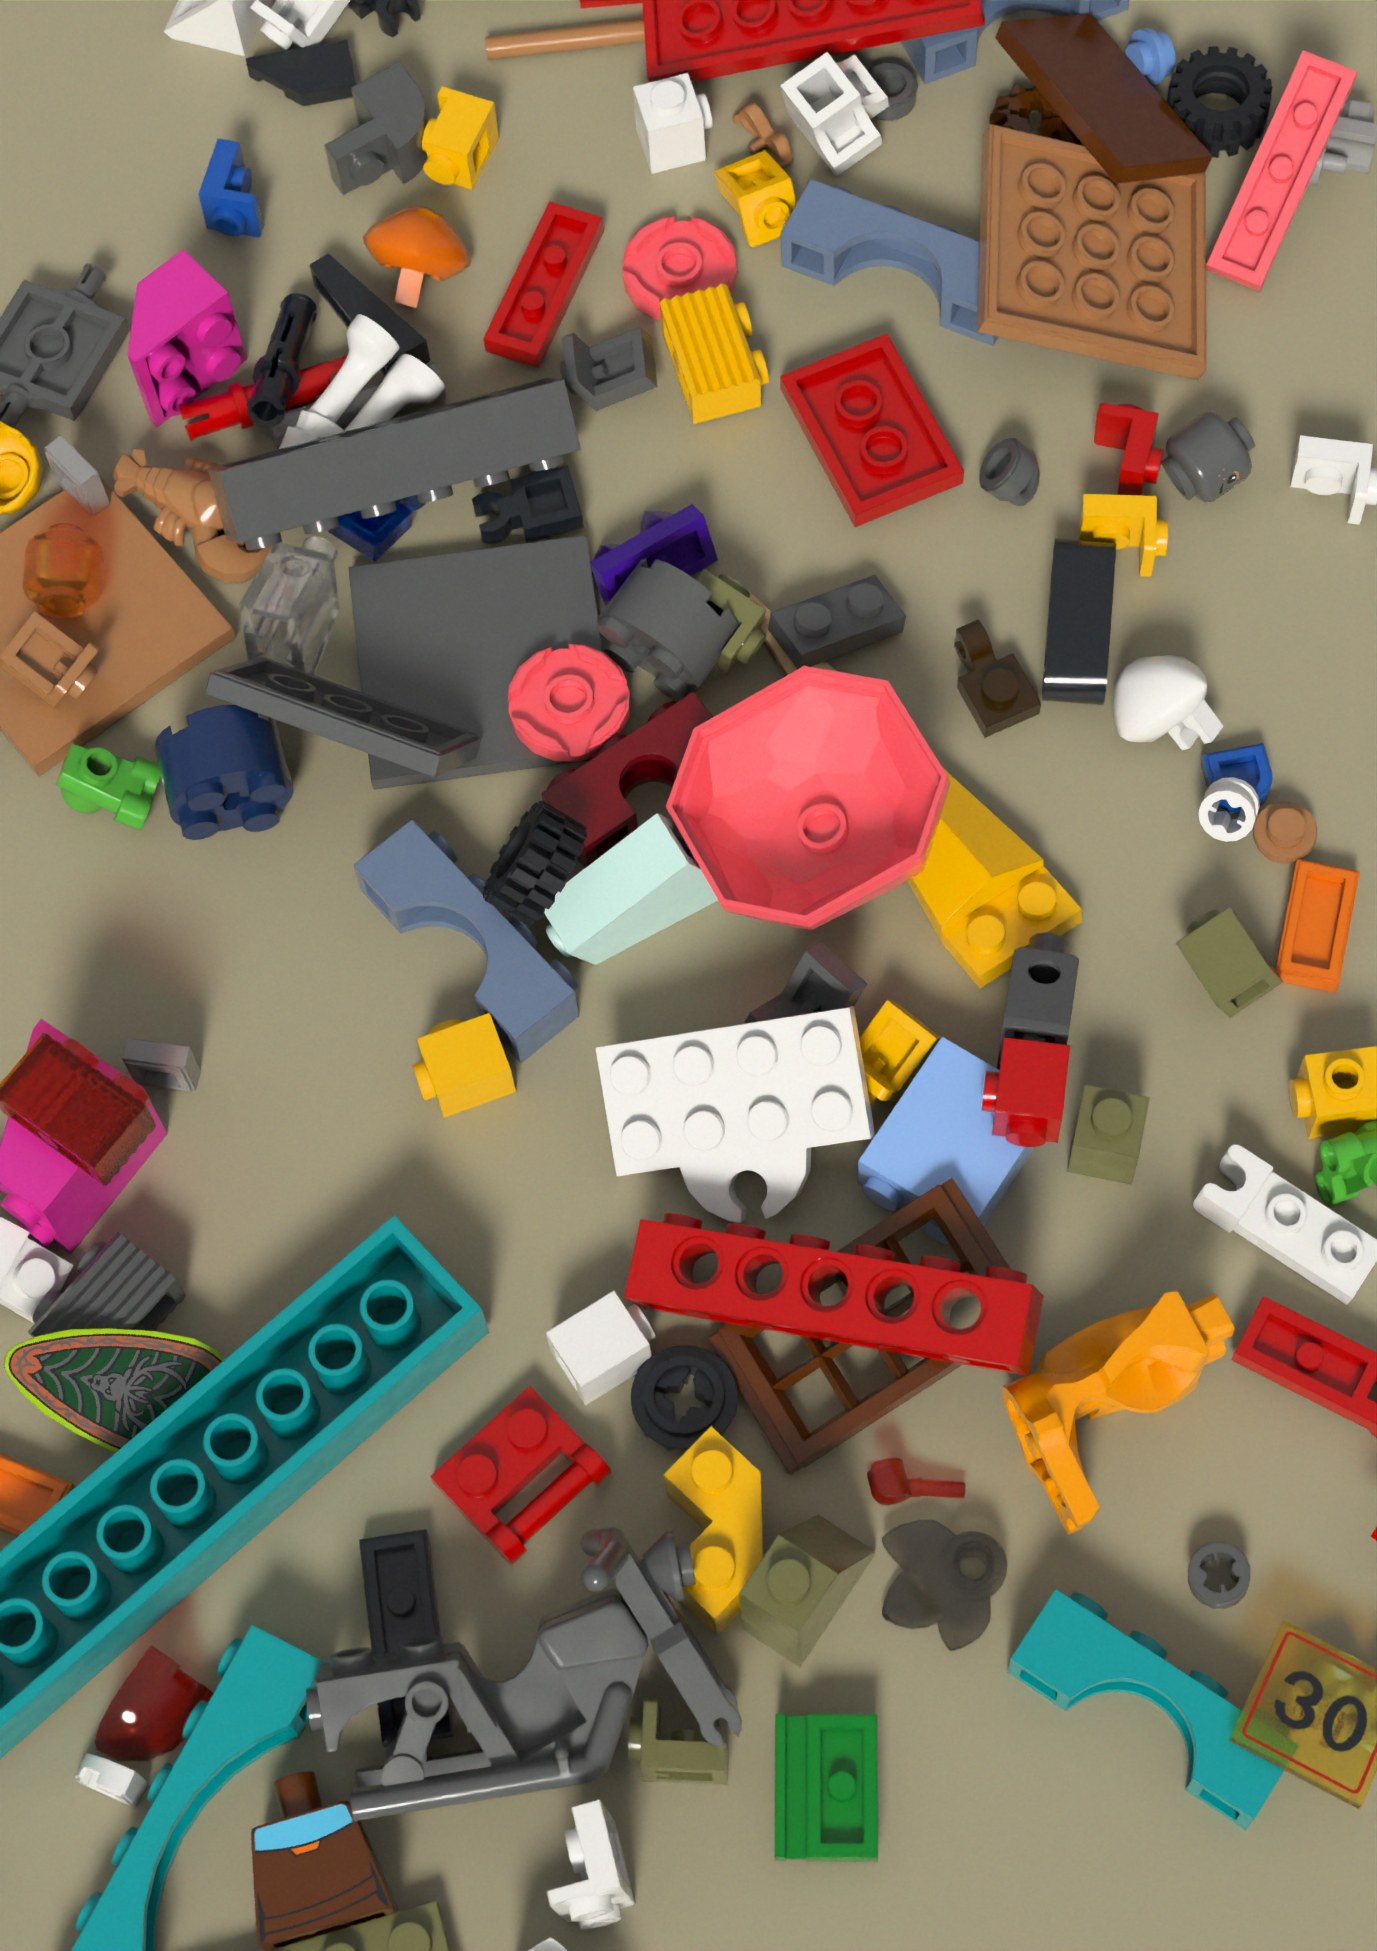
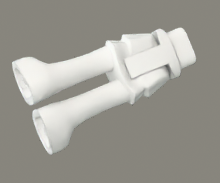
(368, 353)

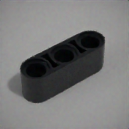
(1079, 622)

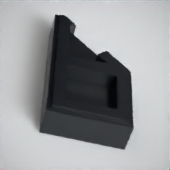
(308, 73)

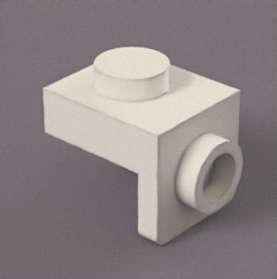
(298, 20)

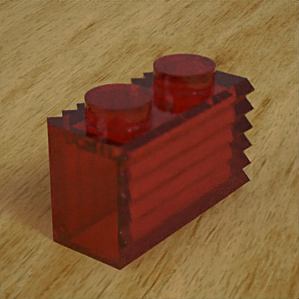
(77, 1107)

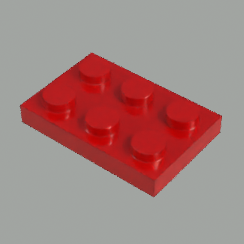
(871, 430)

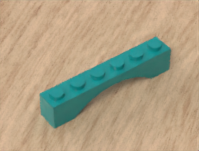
(249, 1714)

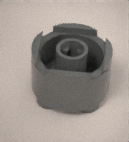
(665, 628)

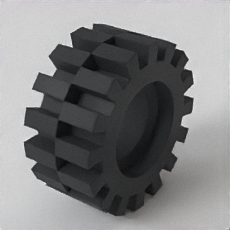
(535, 863)

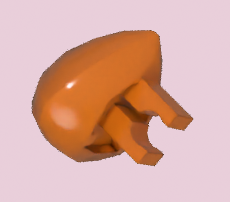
(418, 244)

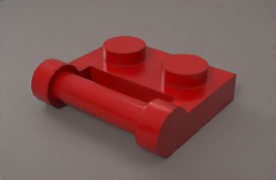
(505, 1460)

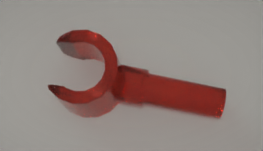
(890, 1484)

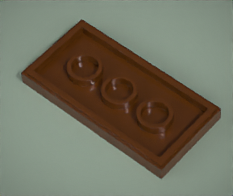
(1103, 98)

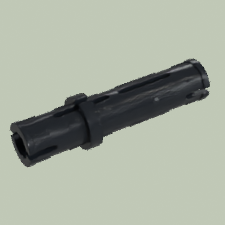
(278, 371)

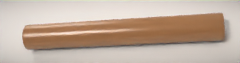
(565, 39)

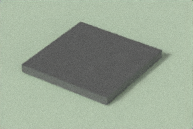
(455, 630)

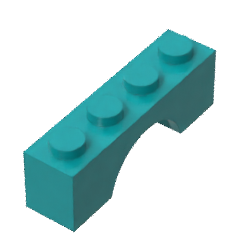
(1080, 1655)

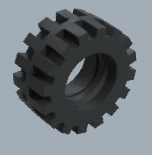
(1228, 76)

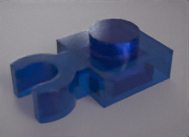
(379, 533)

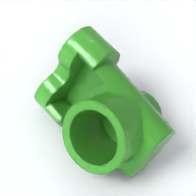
(100, 780)
(1348, 1164)

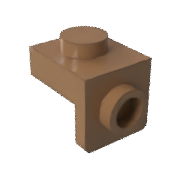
(48, 661)

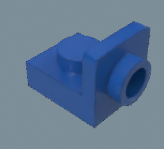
(227, 195)

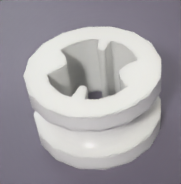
(1220, 824)

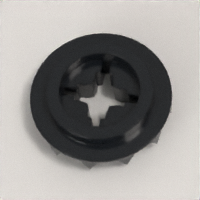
(668, 1373)

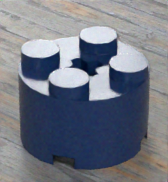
(224, 772)

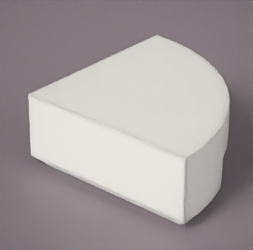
(111, 1779)

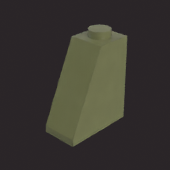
(801, 1586)

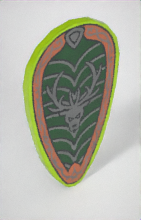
(107, 1379)

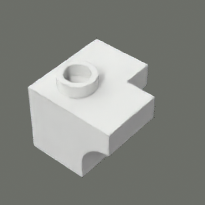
(835, 108)

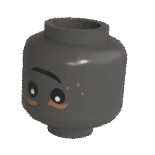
(1208, 457)

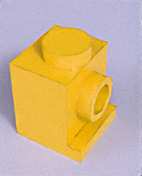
(459, 138)

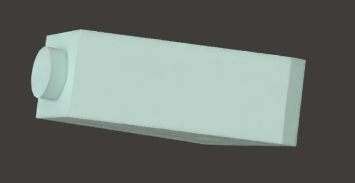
(628, 894)

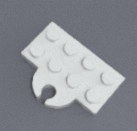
(737, 1104)

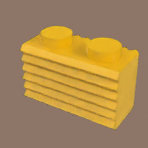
(712, 353)

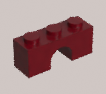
(599, 788)

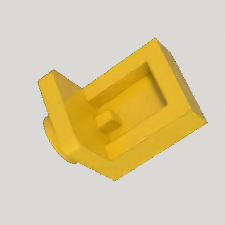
(894, 1051)

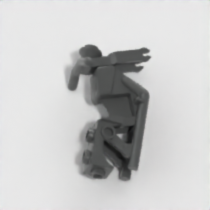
(551, 1720)

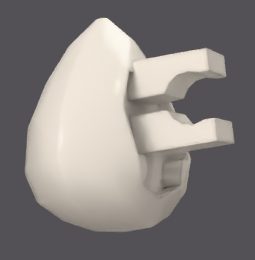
(1163, 697)

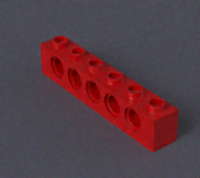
(997, 1341)

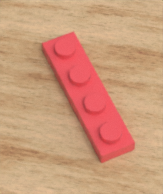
(1281, 171)

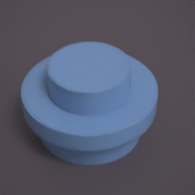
(1152, 54)

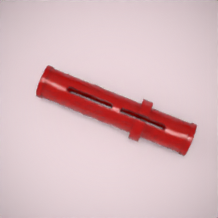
(231, 406)

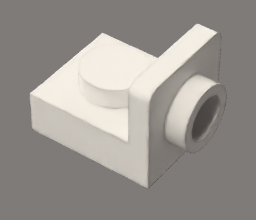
(1336, 467)

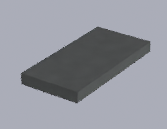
(344, 715)

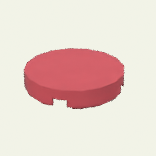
(676, 259)
(568, 702)

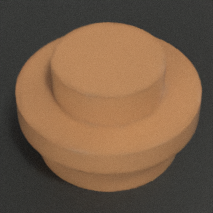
(1284, 832)

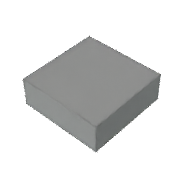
(76, 476)
(161, 1065)

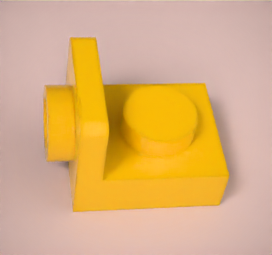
(759, 194)
(1127, 522)

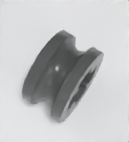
(1240, 1574)

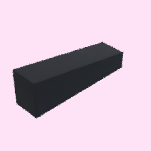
(351, 297)

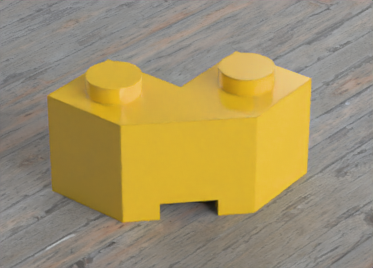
(725, 1499)

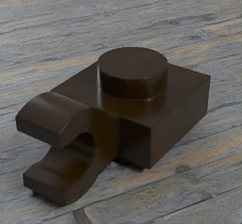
(993, 688)

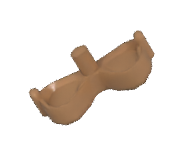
(757, 124)

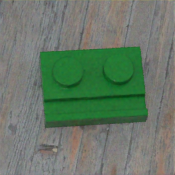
(826, 1788)

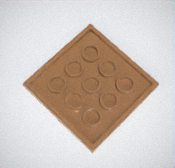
(1090, 259)
(146, 624)

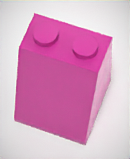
(47, 1190)

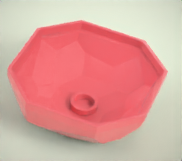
(809, 798)

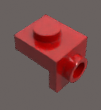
(1134, 431)

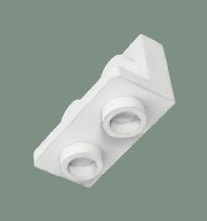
(599, 1859)

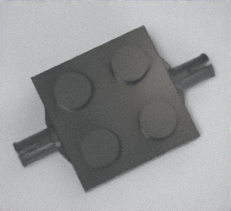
(56, 347)

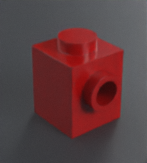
(1028, 1092)

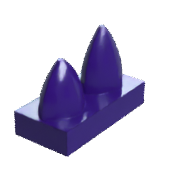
(668, 537)

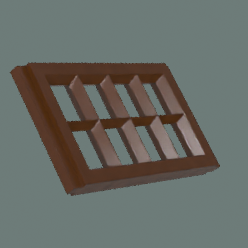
(766, 1394)

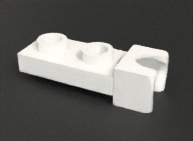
(1289, 1225)

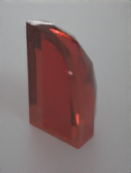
(149, 1710)

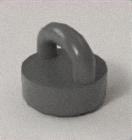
(1010, 472)

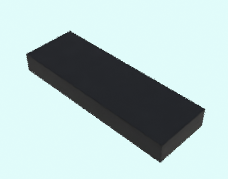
(400, 1608)

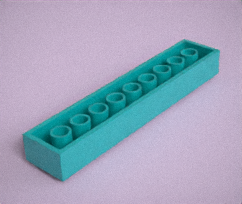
(222, 1467)

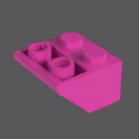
(181, 336)

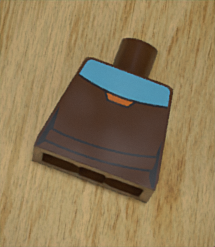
(313, 1868)

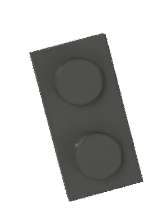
(836, 622)

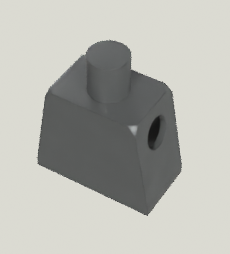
(1040, 991)

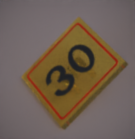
(1313, 1715)

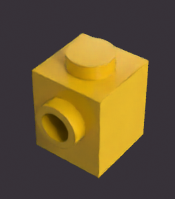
(463, 1065)
(1336, 1091)

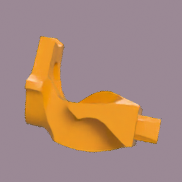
(1117, 1364)

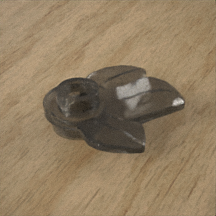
(934, 1587)

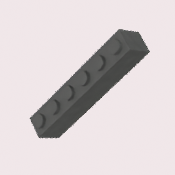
(394, 461)

